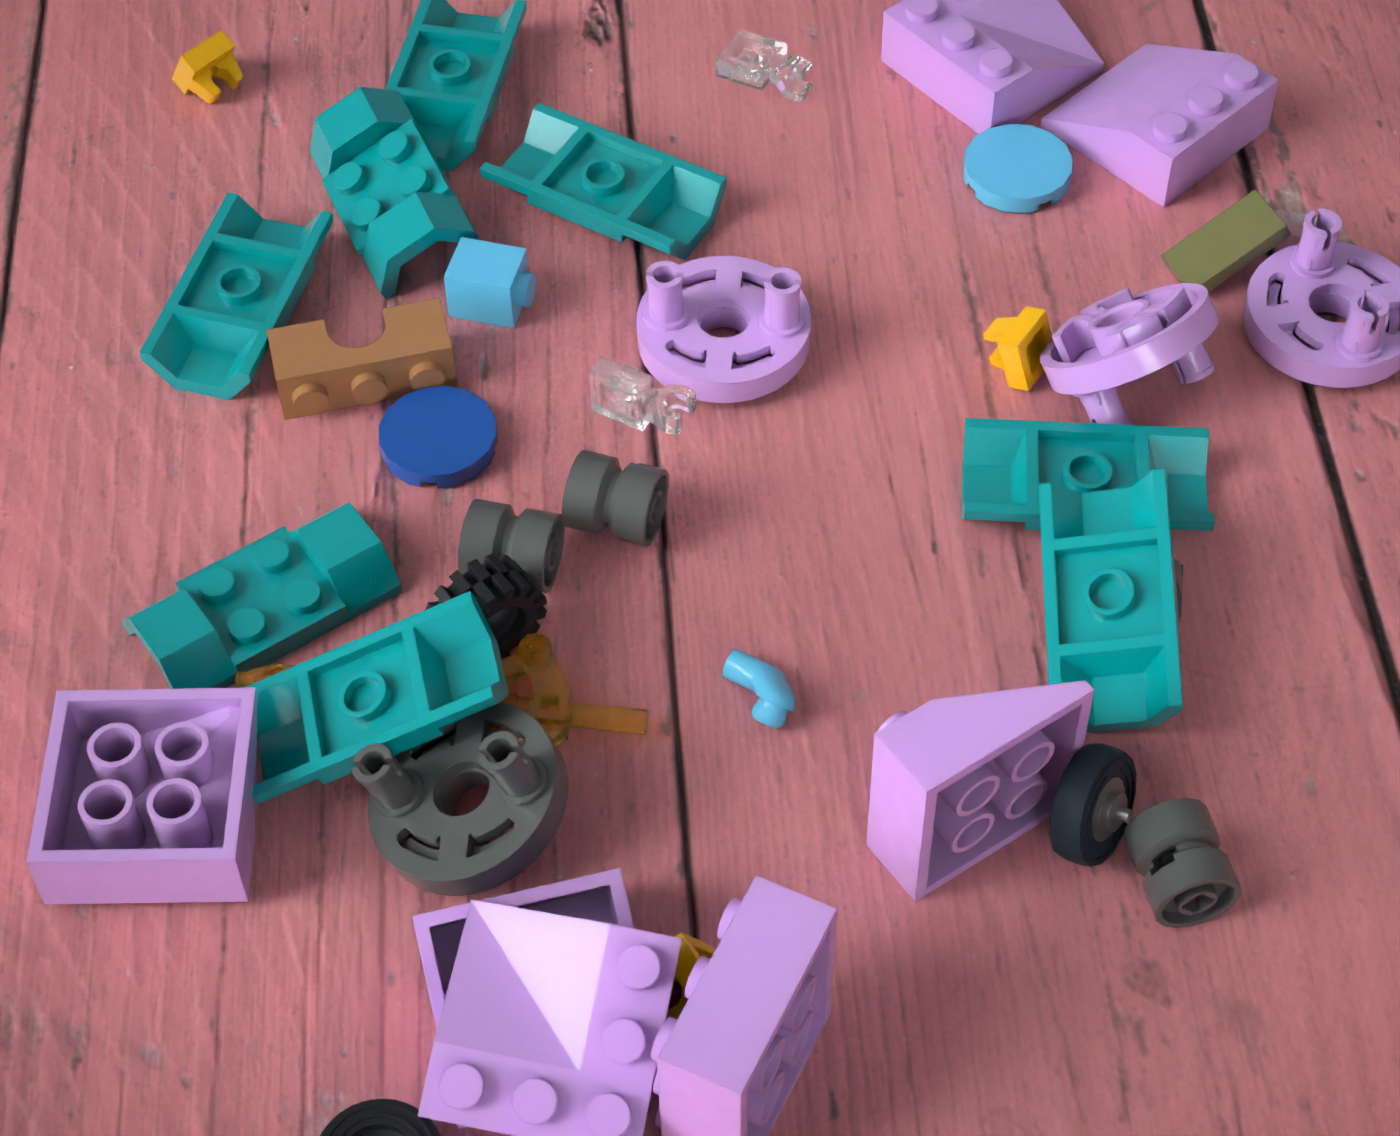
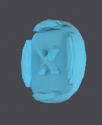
(1017, 167)

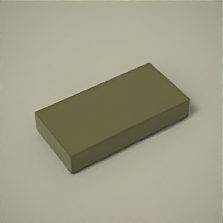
(1227, 243)

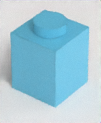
(488, 282)

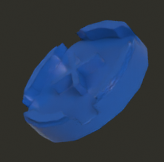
(438, 436)

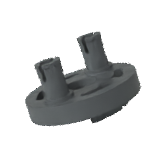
(422, 785)

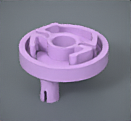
(1333, 279)
(716, 293)
(1127, 340)

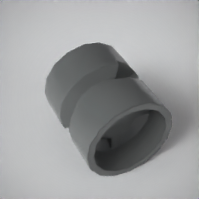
(606, 496)
(530, 539)
(1181, 862)

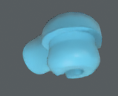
(766, 682)

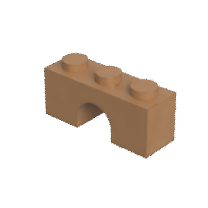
(323, 376)

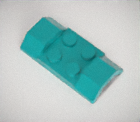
(455, 73)
(385, 182)
(611, 183)
(231, 292)
(1011, 457)
(266, 600)
(1113, 600)
(376, 690)

